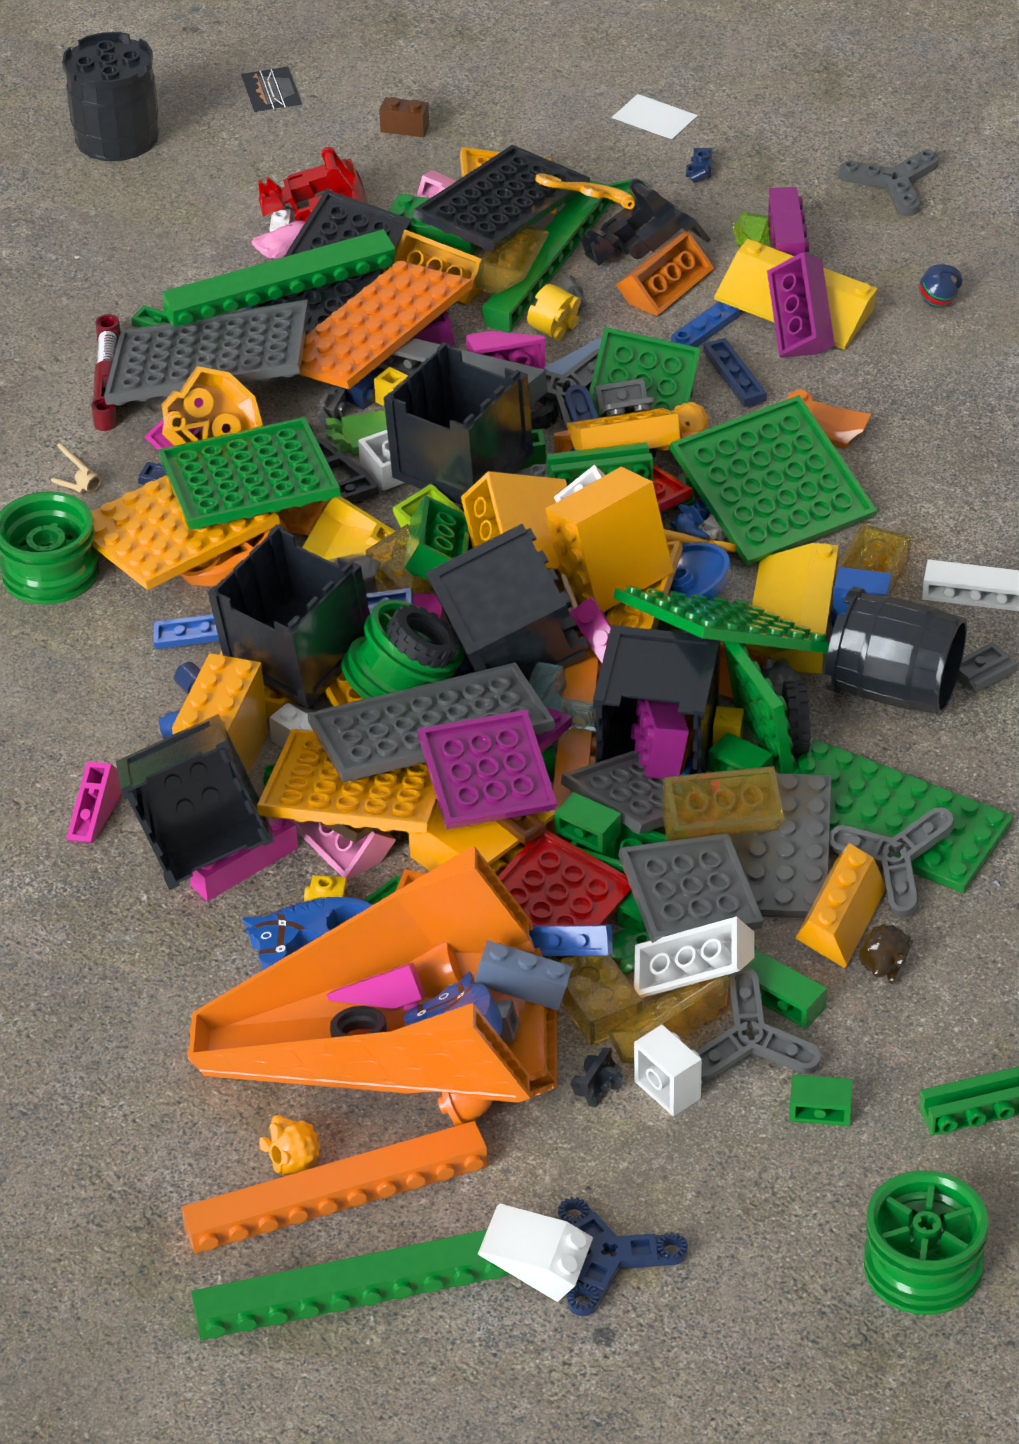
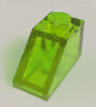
(751, 227)

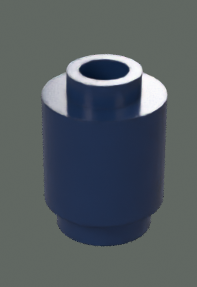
(186, 675)

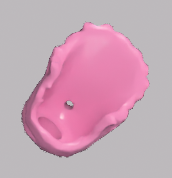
(277, 242)

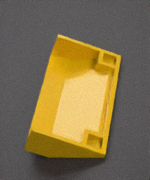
(748, 289)
(344, 531)
(798, 589)

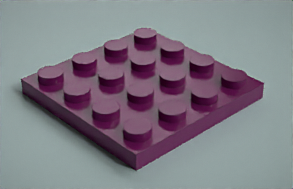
(487, 769)

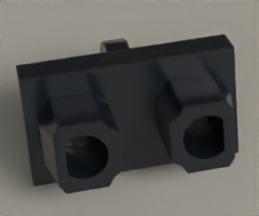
(600, 1077)

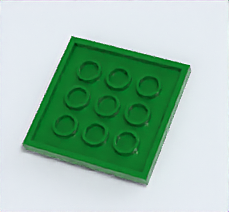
(663, 364)
(762, 707)

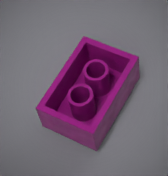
(659, 738)

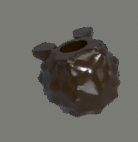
(885, 951)

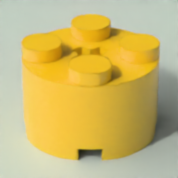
(554, 312)

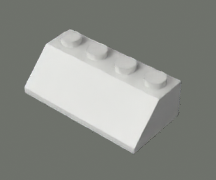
(692, 956)

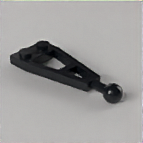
(355, 488)

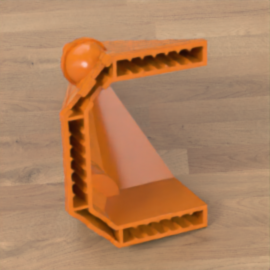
(281, 1017)

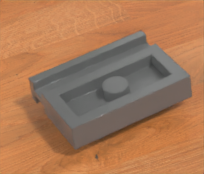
(986, 667)

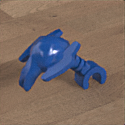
(688, 520)

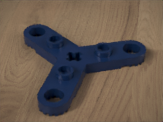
(630, 1252)

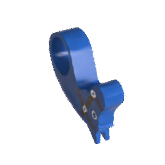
(298, 925)
(456, 996)

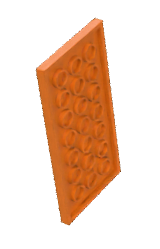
(378, 322)

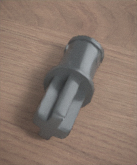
(573, 288)

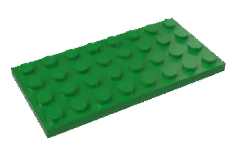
(889, 801)

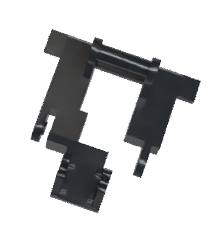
(622, 226)

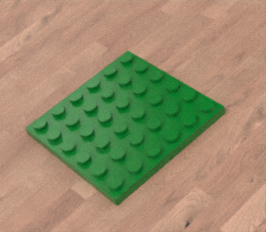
(248, 473)
(772, 480)
(723, 620)

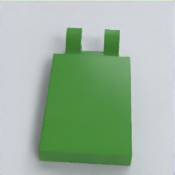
(353, 429)

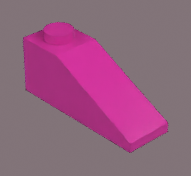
(95, 801)
(387, 990)

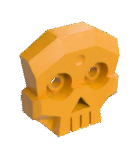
(223, 402)

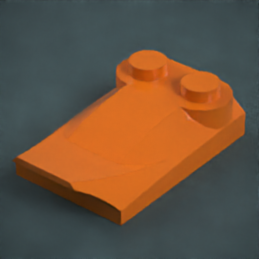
(838, 423)

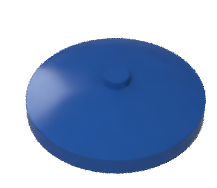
(702, 570)

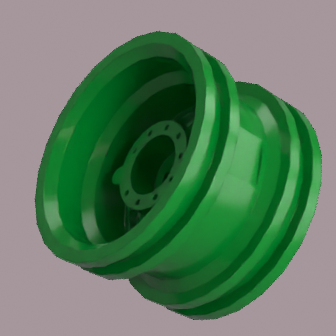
(47, 548)
(378, 668)
(925, 1242)

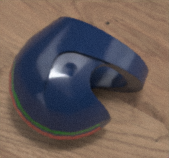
(937, 286)

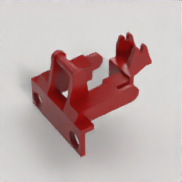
(336, 175)

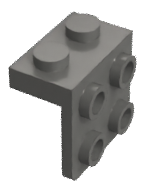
(622, 397)

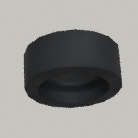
(357, 1018)

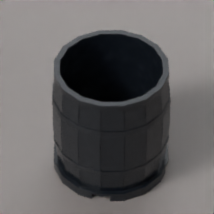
(112, 96)
(896, 652)

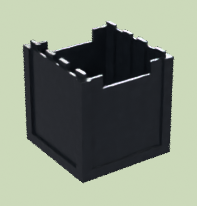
(457, 424)
(508, 605)
(290, 615)
(656, 668)
(193, 799)

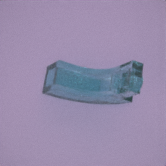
(549, 685)

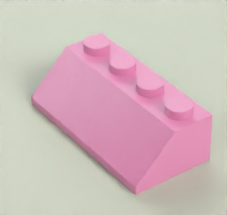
(342, 854)

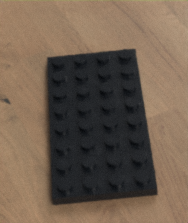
(498, 198)
(334, 221)

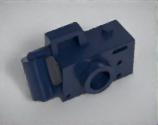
(701, 164)

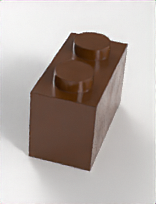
(404, 117)

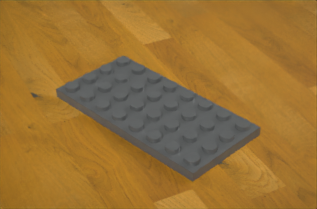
(383, 730)

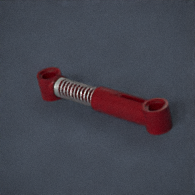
(107, 335)

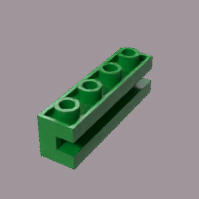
(575, 463)
(970, 1101)

